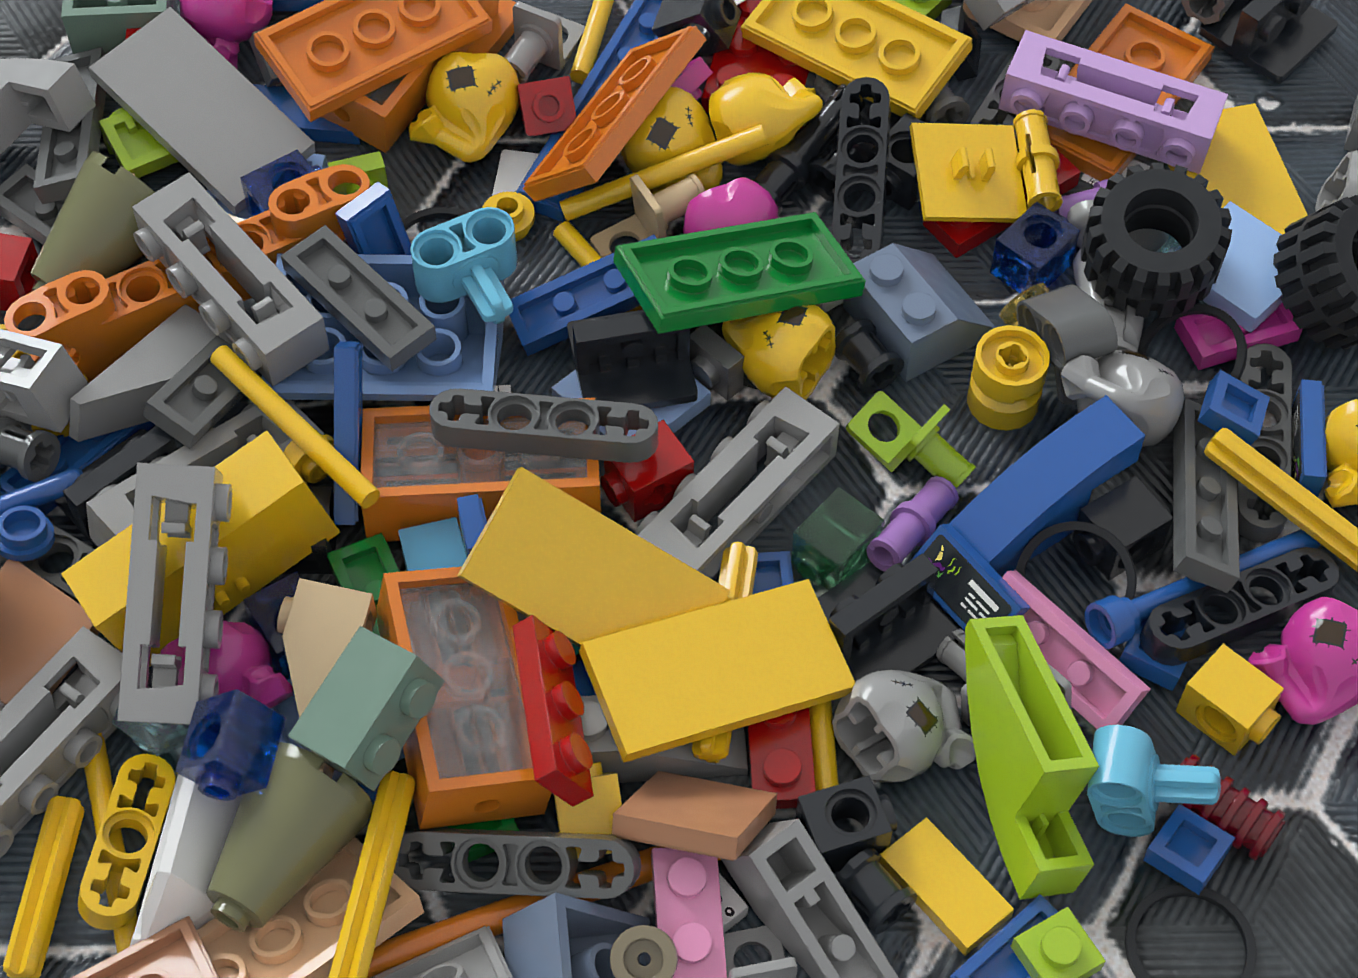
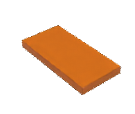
(1142, 42)
(357, 46)
(614, 114)

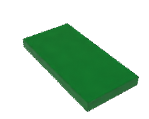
(737, 272)

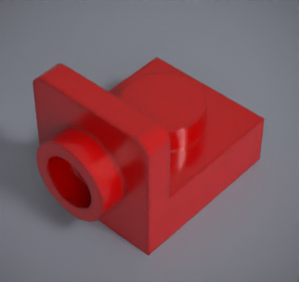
(546, 105)

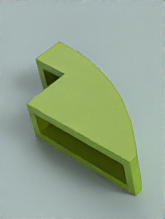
(1027, 756)

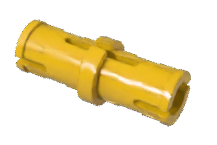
(1037, 159)

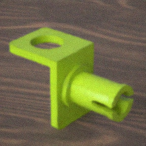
(911, 441)

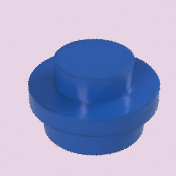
(25, 534)

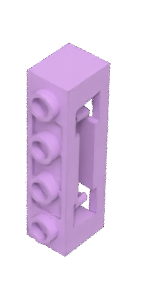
(1113, 102)

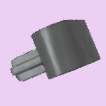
(1070, 327)

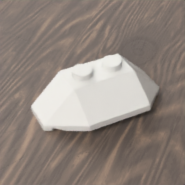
(185, 860)

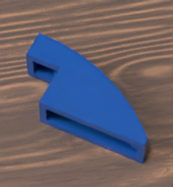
(1049, 484)

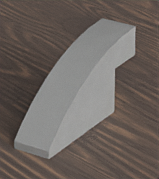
(40, 94)

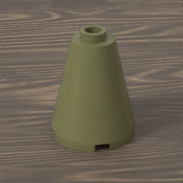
(93, 225)
(284, 838)

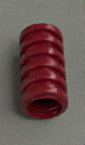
(1240, 816)

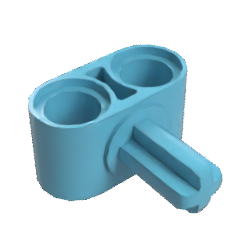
(468, 258)
(1133, 782)

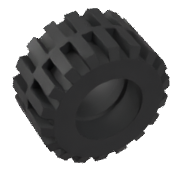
(1165, 203)
(1321, 273)

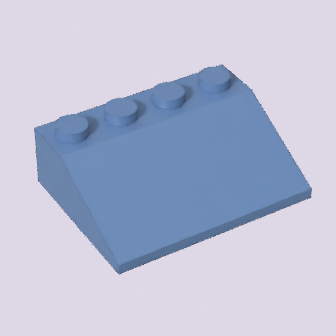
(461, 356)

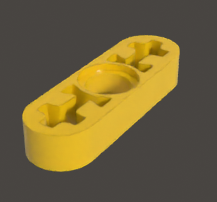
(131, 865)

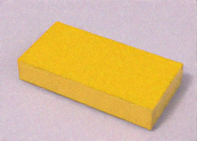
(946, 886)

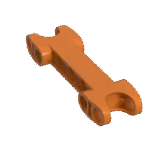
(108, 316)

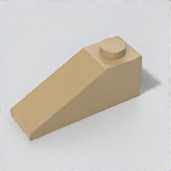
(316, 632)

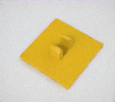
(967, 172)

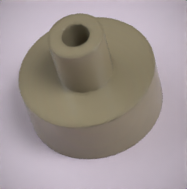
(640, 939)

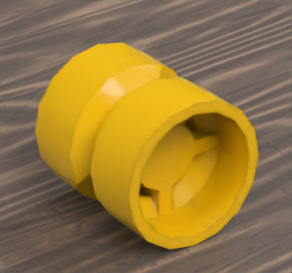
(1007, 377)

